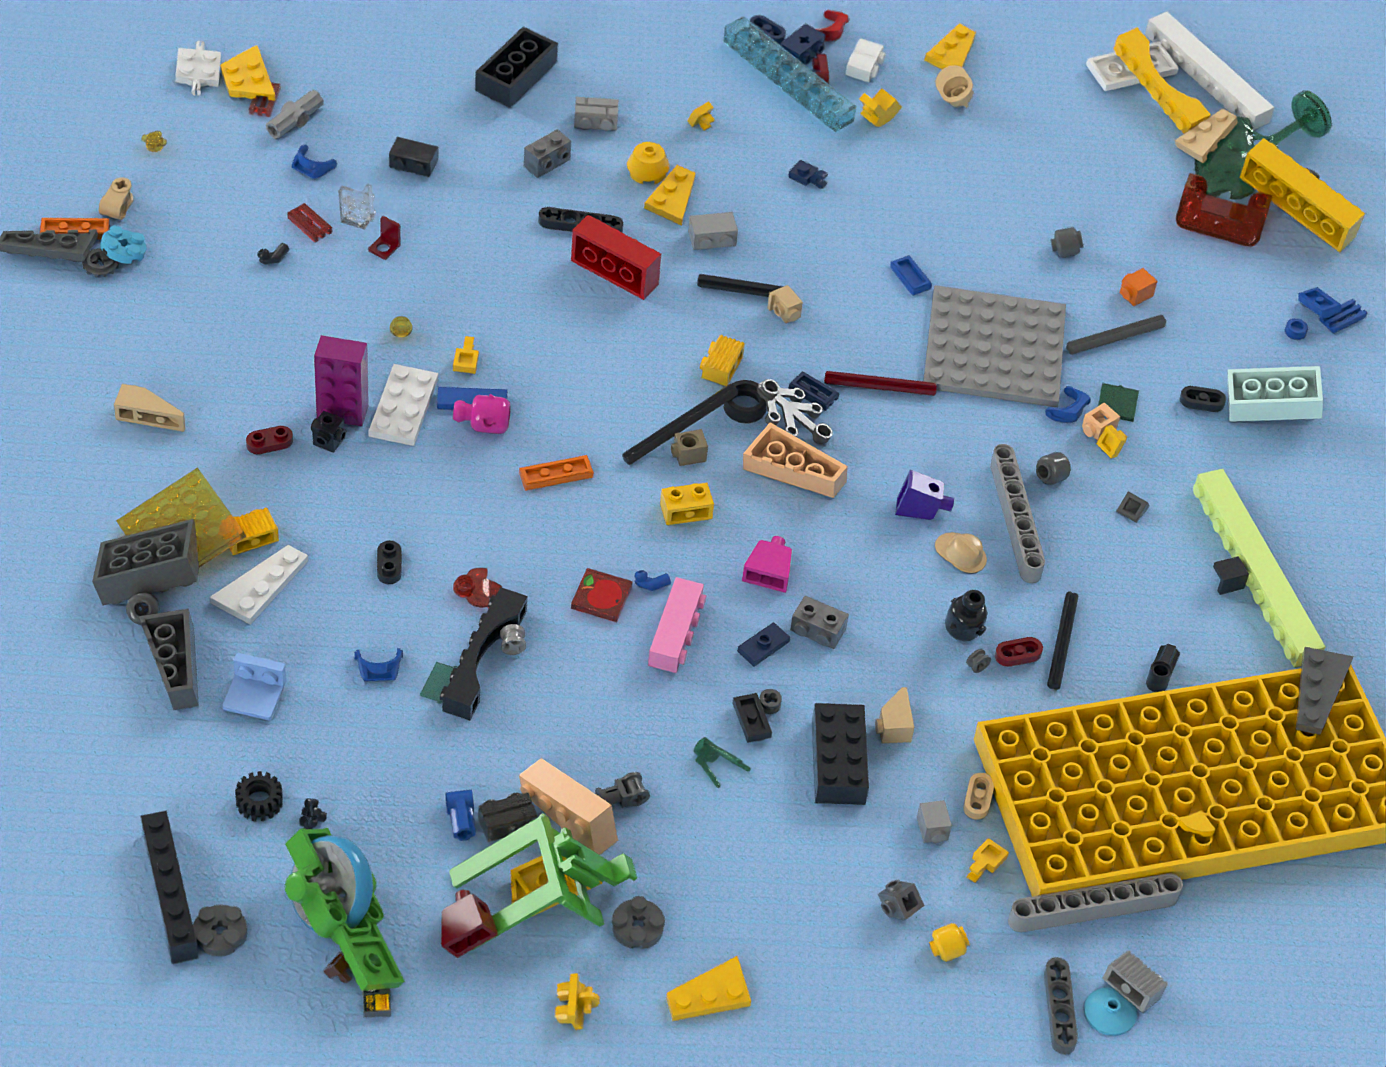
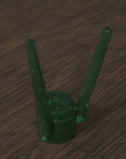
(709, 752)

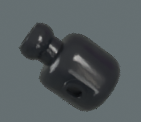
(967, 616)

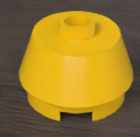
(648, 163)

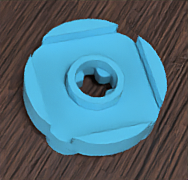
(123, 245)

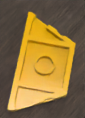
(247, 75)
(532, 876)

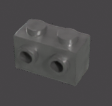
(547, 153)
(819, 622)

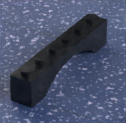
(463, 691)
(169, 887)

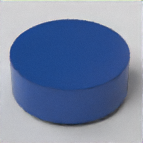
(1296, 329)

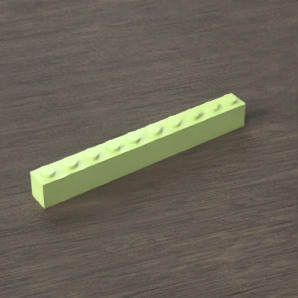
(1265, 578)

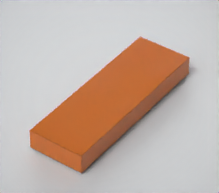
(62, 225)
(556, 472)

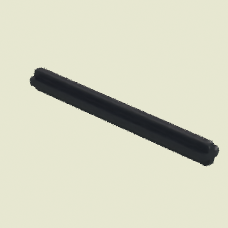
(679, 424)

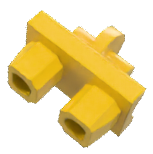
(580, 1001)

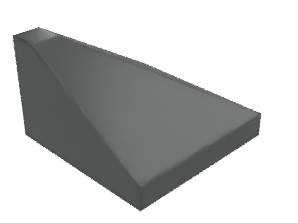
(1132, 507)

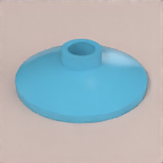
(1106, 1019)

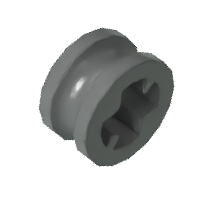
(978, 660)
(767, 695)

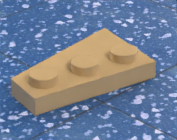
(1206, 135)

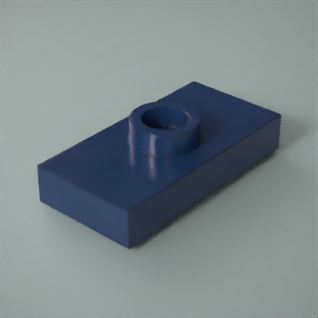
(763, 644)

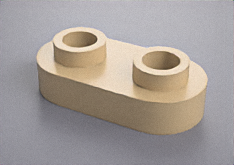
(977, 797)

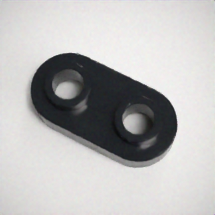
(1202, 398)
(389, 562)

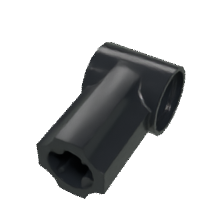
(1162, 668)

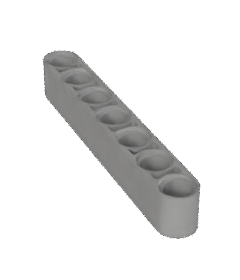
(1017, 513)
(1083, 903)

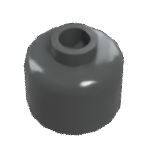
(1067, 242)
(1053, 468)
(136, 600)

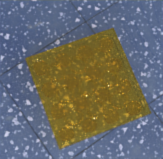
(186, 500)

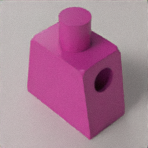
(769, 565)

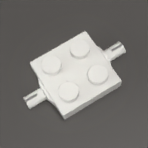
(198, 67)

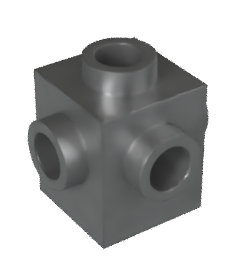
(900, 899)

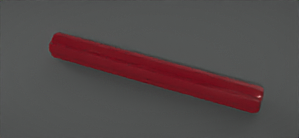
(880, 383)

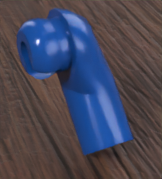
(649, 583)

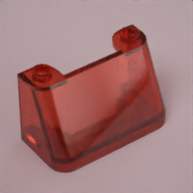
(1219, 216)

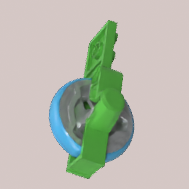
(322, 872)

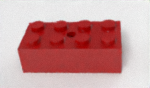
(615, 257)

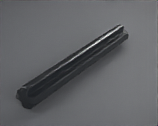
(1062, 641)

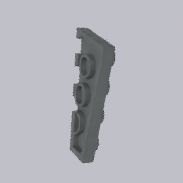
(68, 246)
(1319, 685)

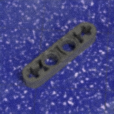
(1063, 1005)

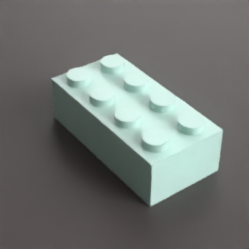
(1275, 393)

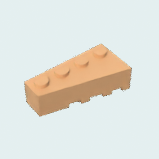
(794, 462)
(570, 805)

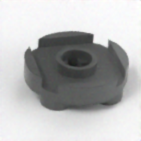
(641, 910)
(216, 916)

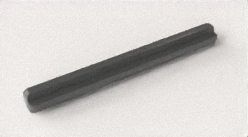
(1116, 334)

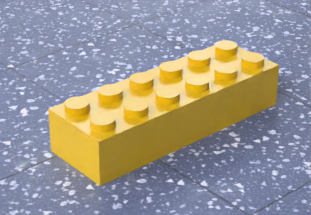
(1302, 195)

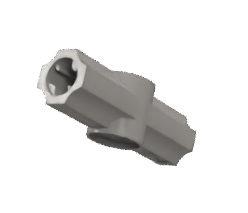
(294, 114)

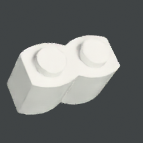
(865, 60)

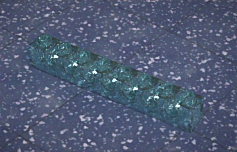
(789, 74)

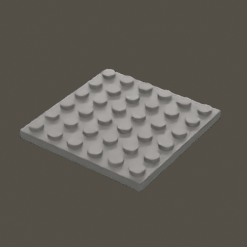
(995, 346)

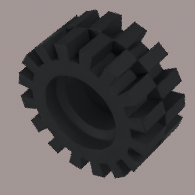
(256, 784)

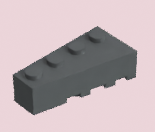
(173, 649)

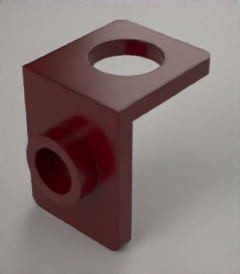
(389, 236)

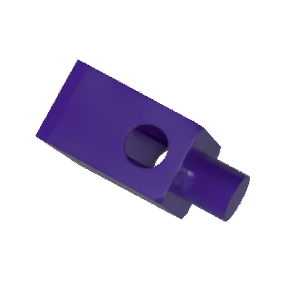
(922, 497)

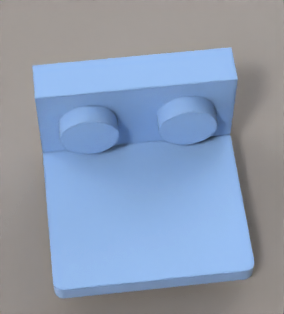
(255, 686)

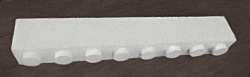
(1209, 70)

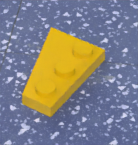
(952, 48)
(672, 195)
(710, 992)

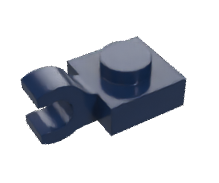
(807, 173)

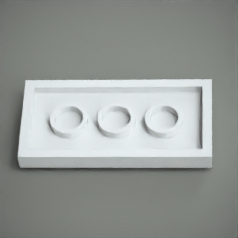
(1114, 74)
(403, 405)

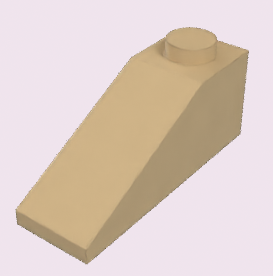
(143, 407)

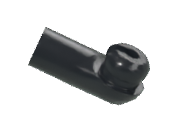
(273, 257)

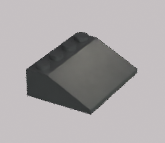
(147, 562)

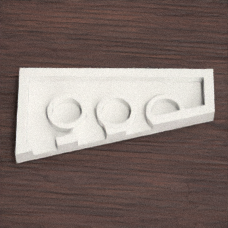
(258, 587)

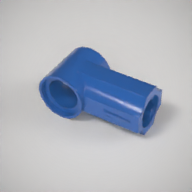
(461, 808)

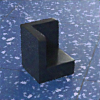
(1232, 575)

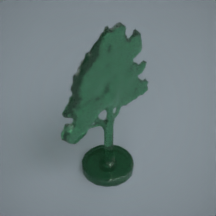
(1226, 162)

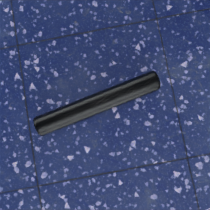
(735, 285)

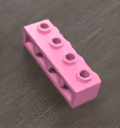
(676, 625)

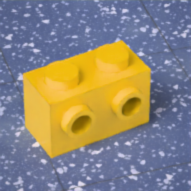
(686, 503)

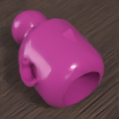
(486, 413)

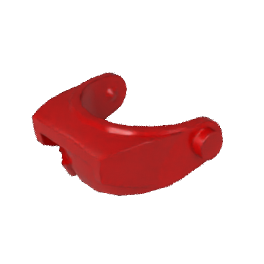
(835, 30)

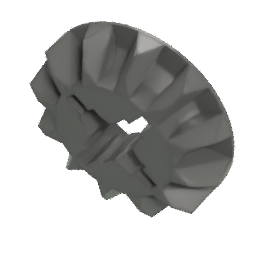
(91, 263)

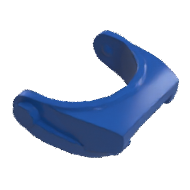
(311, 168)
(1072, 412)
(379, 671)

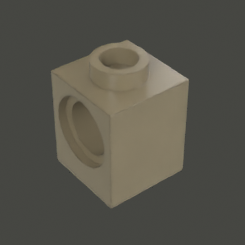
(689, 447)

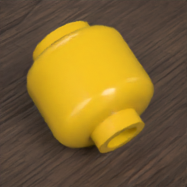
(949, 942)

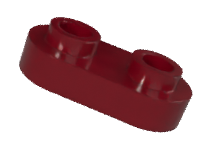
(820, 65)
(269, 439)
(1018, 650)

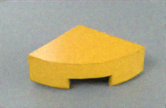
(1197, 823)

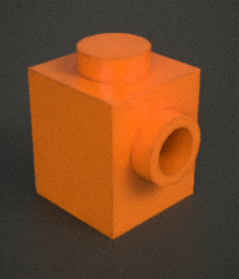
(1138, 286)

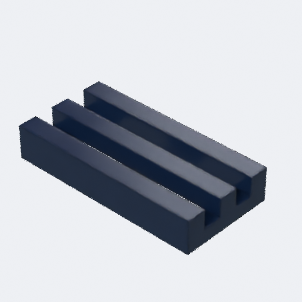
(812, 392)

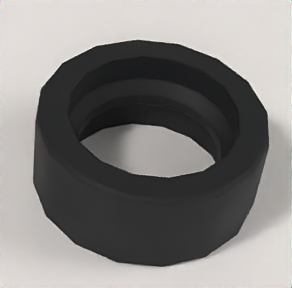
(746, 414)

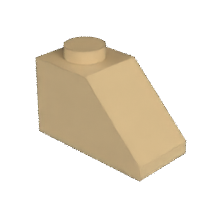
(896, 719)

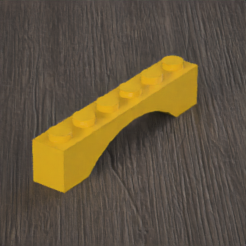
(1182, 109)

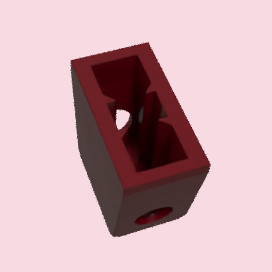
(466, 924)

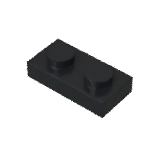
(752, 717)

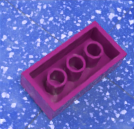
(342, 379)

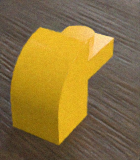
(879, 108)

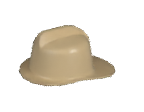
(955, 86)
(962, 551)

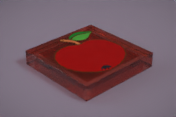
(601, 595)

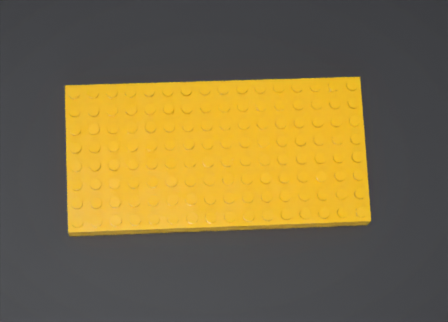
(1103, 783)

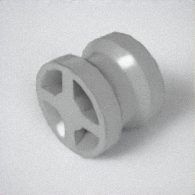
(513, 639)

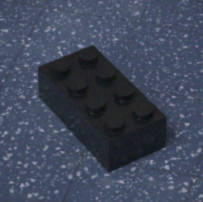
(516, 66)
(840, 754)

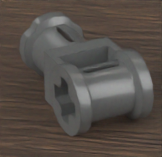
(625, 791)

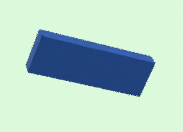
(449, 395)

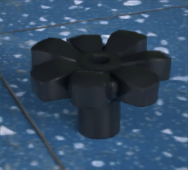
(311, 814)

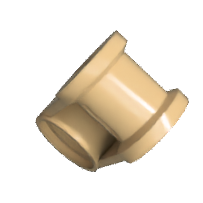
(117, 199)

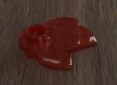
(478, 587)

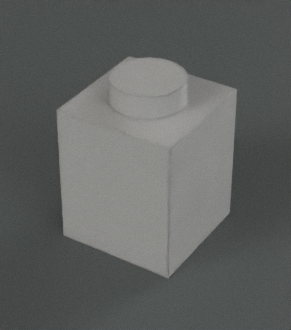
(934, 821)

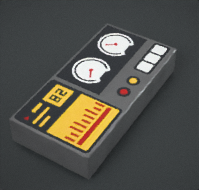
(376, 1003)

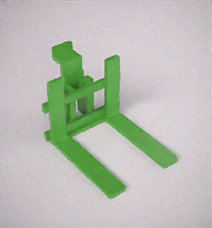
(580, 864)

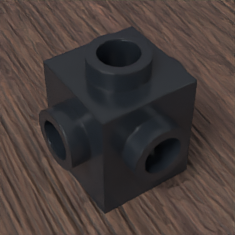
(328, 431)

